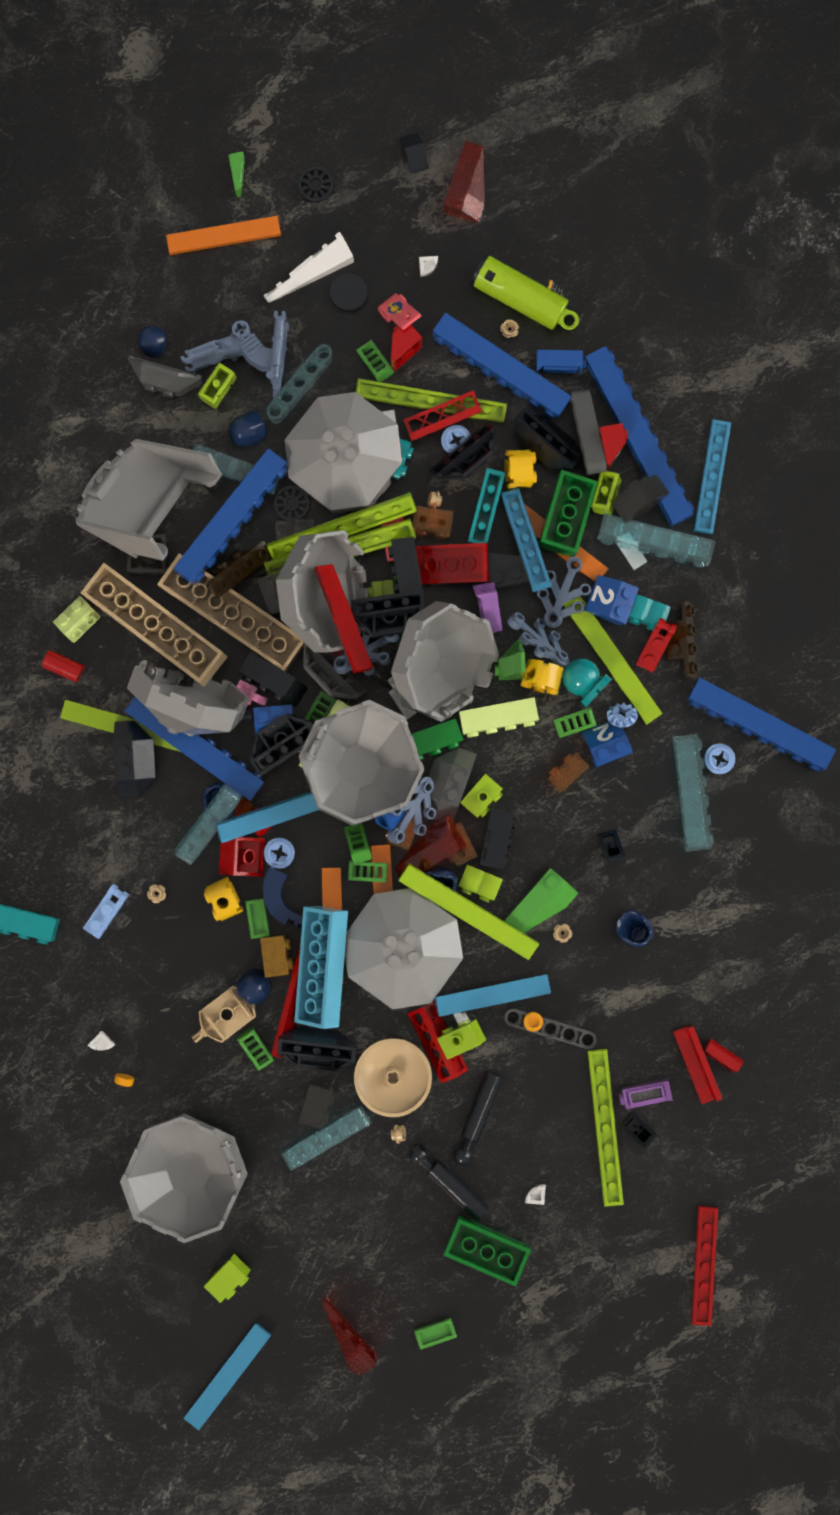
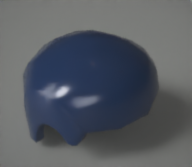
(152, 341)

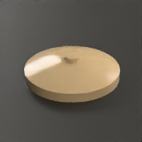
(392, 1077)

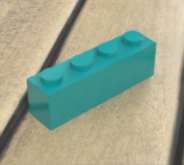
(486, 506)
(28, 924)

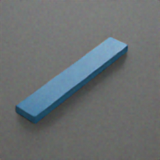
(712, 476)
(525, 540)
(266, 817)
(492, 995)
(227, 1376)

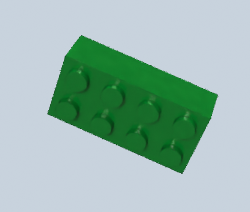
(567, 513)
(487, 1250)

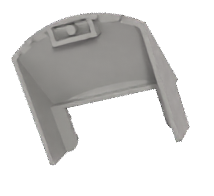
(137, 491)

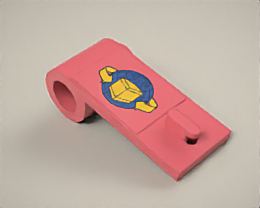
(398, 311)

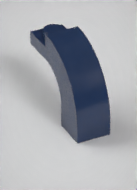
(273, 898)

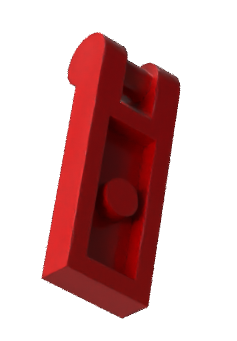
(655, 645)

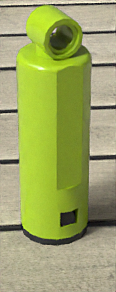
(522, 293)

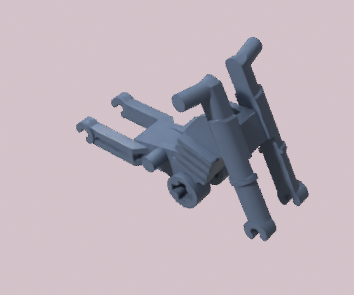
(245, 344)

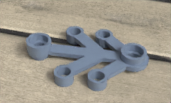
(562, 596)
(540, 640)
(342, 664)
(423, 790)

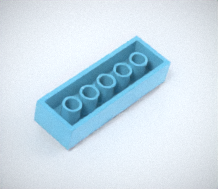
(321, 966)

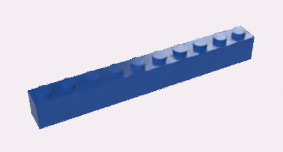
(640, 439)

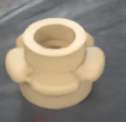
(513, 325)
(434, 499)
(161, 893)
(567, 933)
(398, 1133)

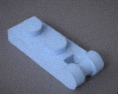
(105, 912)

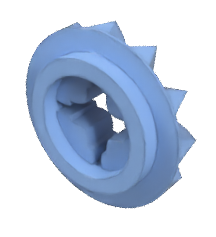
(447, 437)
(617, 719)
(722, 767)
(271, 858)

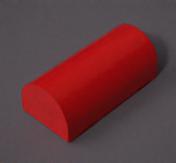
(63, 666)
(722, 1056)

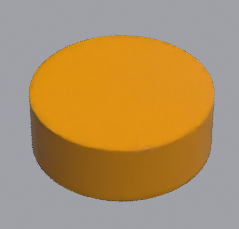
(533, 1021)
(124, 1080)

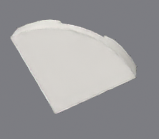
(427, 265)
(101, 1042)
(536, 1195)

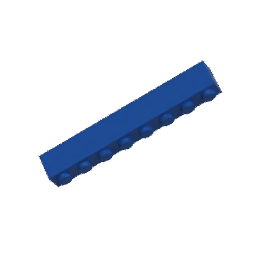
(501, 366)
(230, 517)
(761, 724)
(203, 753)

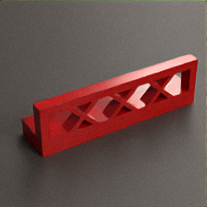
(445, 422)
(434, 1026)
(697, 1064)

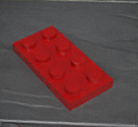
(453, 563)

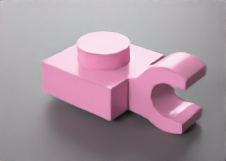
(250, 690)

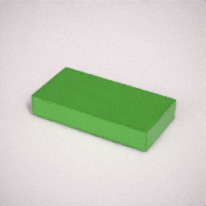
(257, 918)
(435, 1333)

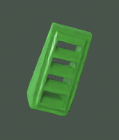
(237, 164)
(383, 370)
(321, 695)
(592, 723)
(361, 853)
(352, 871)
(246, 1034)

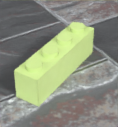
(498, 716)

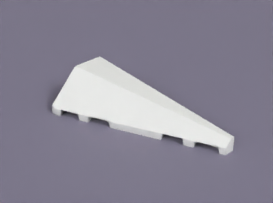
(326, 261)

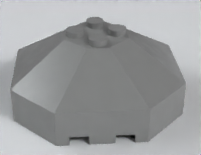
(343, 452)
(300, 594)
(443, 659)
(188, 708)
(361, 763)
(402, 948)
(183, 1178)

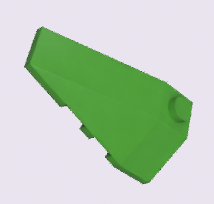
(512, 663)
(543, 901)

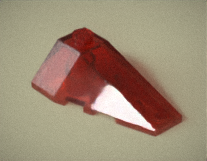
(466, 190)
(434, 847)
(354, 1348)

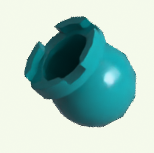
(583, 679)

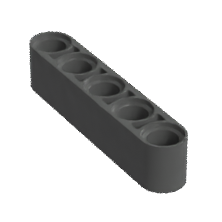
(588, 432)
(557, 1034)

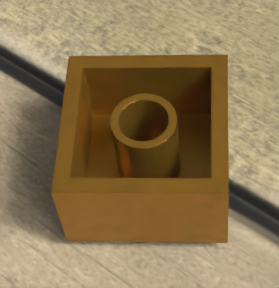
(276, 955)

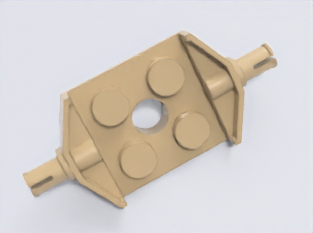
(215, 1025)

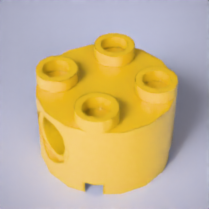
(519, 468)
(542, 677)
(224, 889)

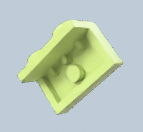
(76, 619)

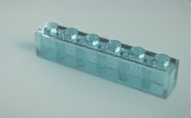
(656, 540)
(692, 793)

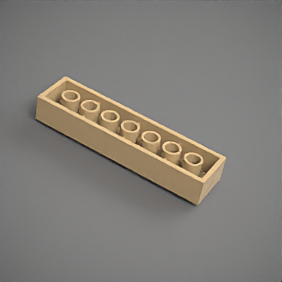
(236, 618)
(154, 624)

